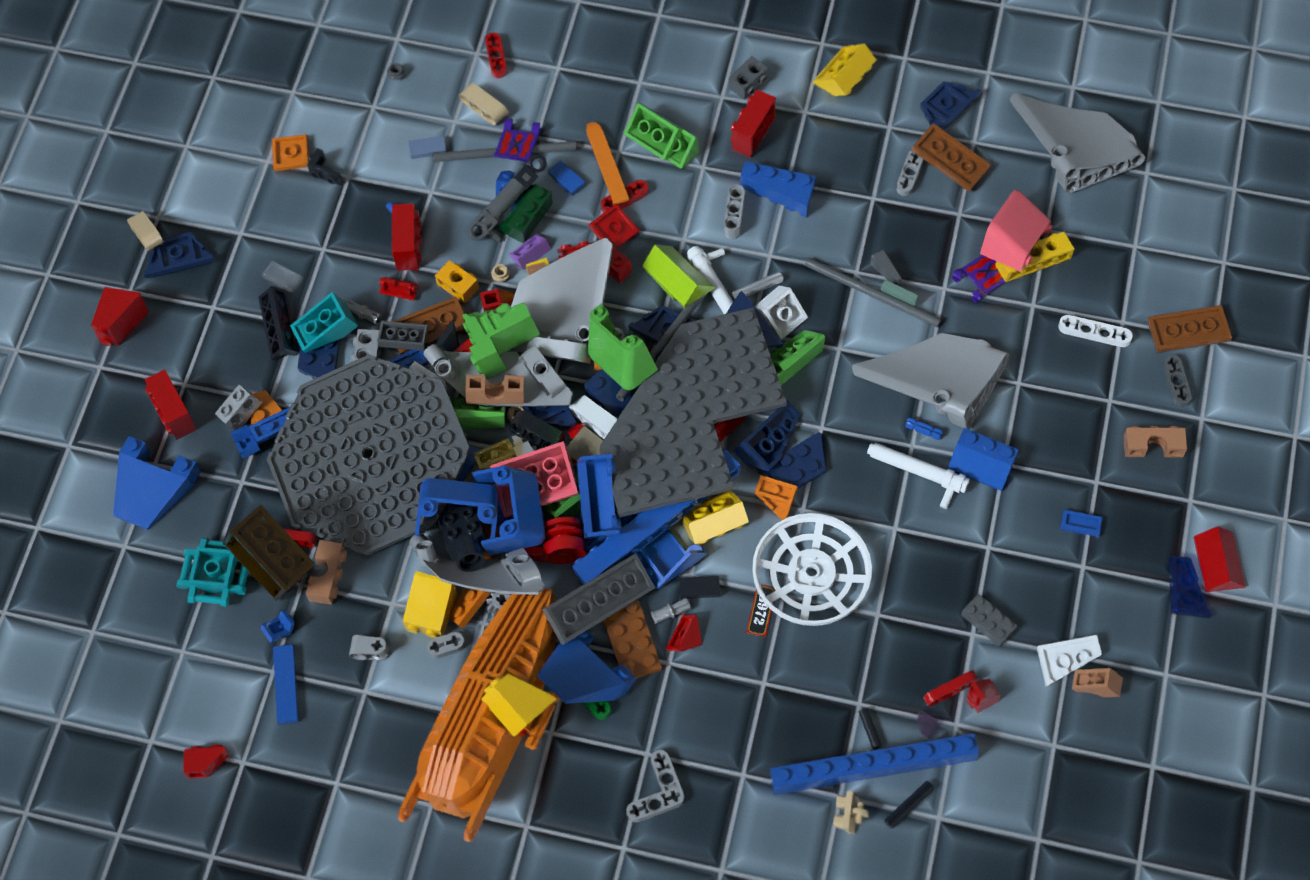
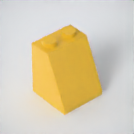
(429, 605)
(515, 702)

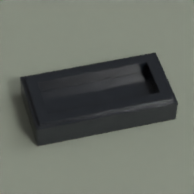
(699, 587)

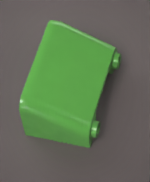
(625, 360)

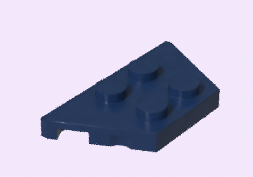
(947, 103)
(177, 254)
(742, 303)
(655, 323)
(319, 360)
(553, 415)
(800, 463)

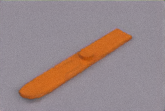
(606, 163)

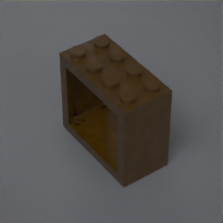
(268, 552)

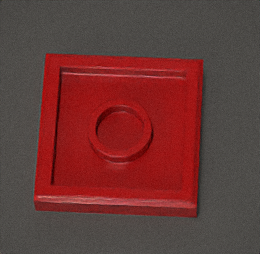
(614, 226)

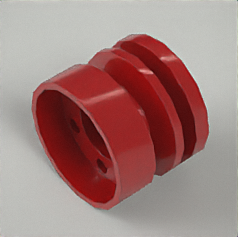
(564, 540)

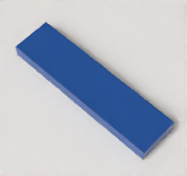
(285, 684)

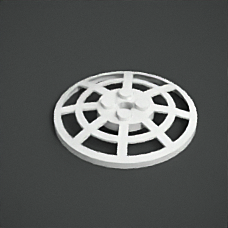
(814, 559)

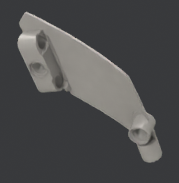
(539, 389)
(510, 576)

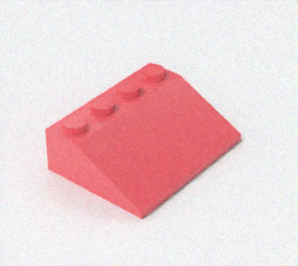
(554, 475)

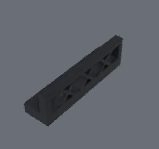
(281, 320)

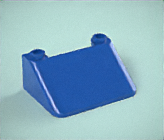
(668, 558)

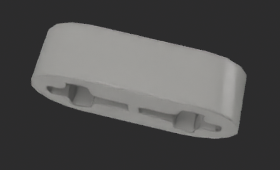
(444, 641)

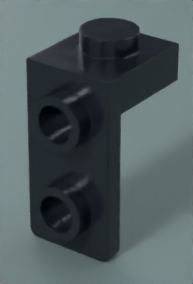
(316, 170)

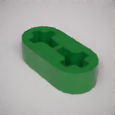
(591, 706)

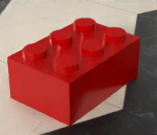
(753, 123)
(406, 237)
(169, 405)

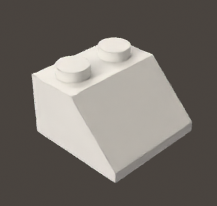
(781, 311)

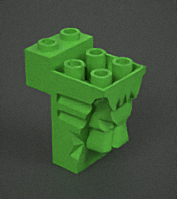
(497, 333)

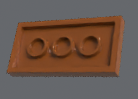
(951, 157)
(437, 319)
(1189, 329)
(632, 640)

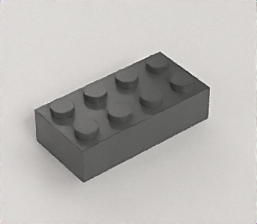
(403, 335)
(989, 620)

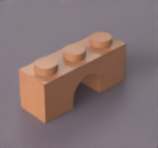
(481, 391)
(1170, 439)
(324, 588)

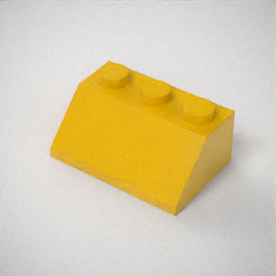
(845, 70)
(715, 517)

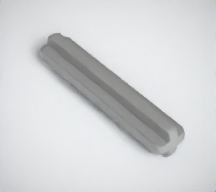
(759, 285)

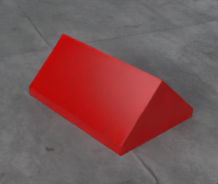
(1219, 560)

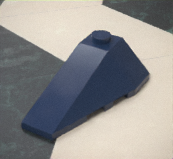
(766, 443)

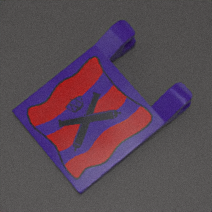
(517, 144)
(983, 274)

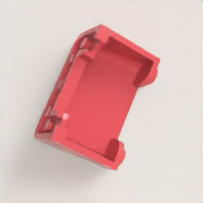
(1015, 231)

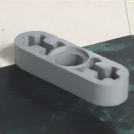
(910, 178)

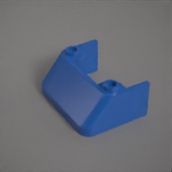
(458, 492)
(597, 496)
(528, 524)

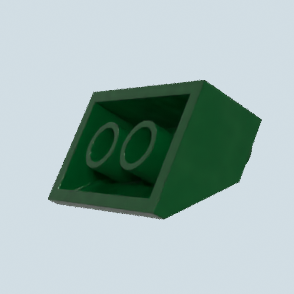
(525, 213)

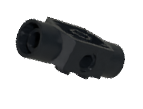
(463, 536)

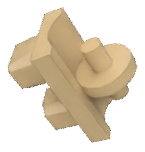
(853, 812)

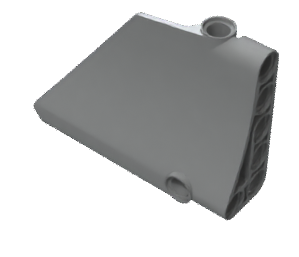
(1081, 142)
(562, 301)
(941, 370)

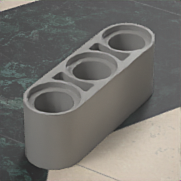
(734, 204)

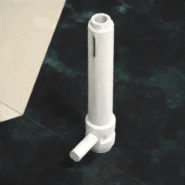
(702, 263)
(947, 478)

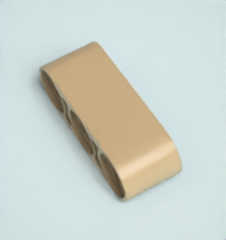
(483, 104)
(145, 230)

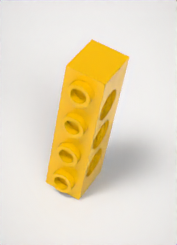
(1060, 251)

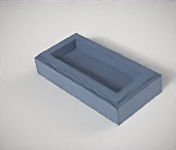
(427, 146)

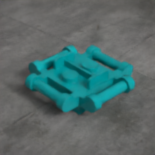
(212, 573)

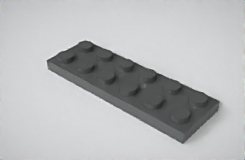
(598, 599)

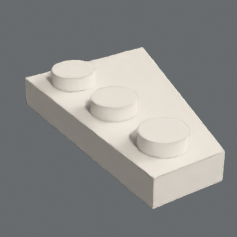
(1067, 656)

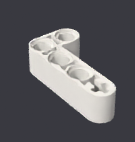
(592, 415)

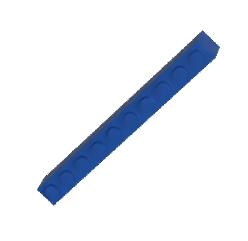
(638, 533)
(874, 764)

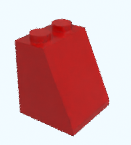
(117, 315)

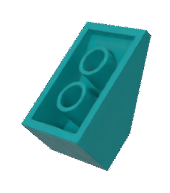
(324, 323)

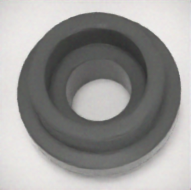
(395, 67)

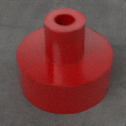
(575, 430)

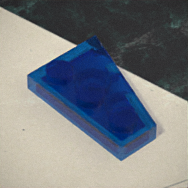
(1184, 589)

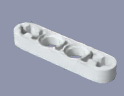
(1095, 334)

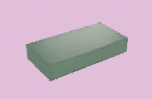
(899, 293)

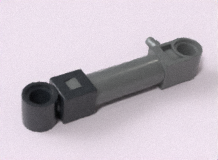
(506, 197)

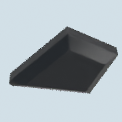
(448, 339)

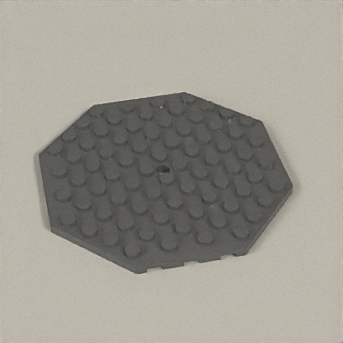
(323, 444)

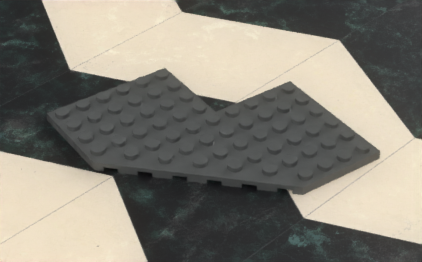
(667, 434)

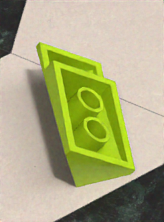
(676, 275)

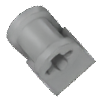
(365, 648)

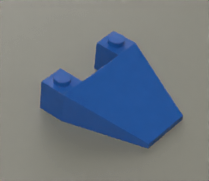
(147, 490)
(581, 676)

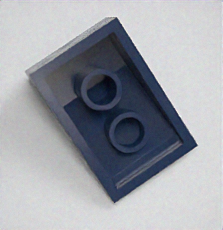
(603, 392)

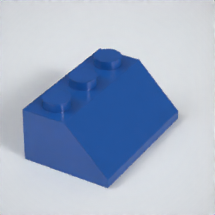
(983, 459)

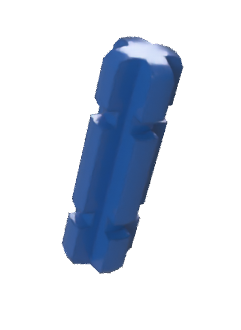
(923, 428)

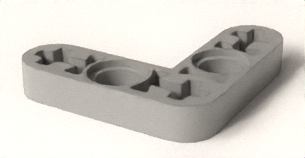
(667, 790)

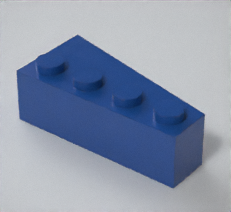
(779, 186)

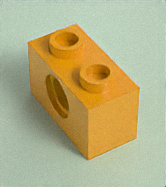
(463, 289)

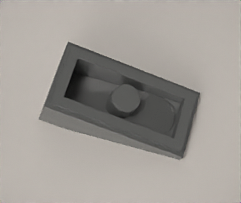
(885, 267)

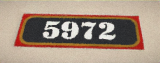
(760, 614)

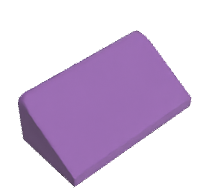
(530, 251)

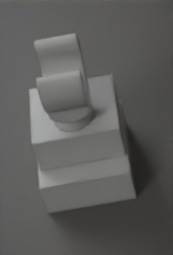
(520, 447)

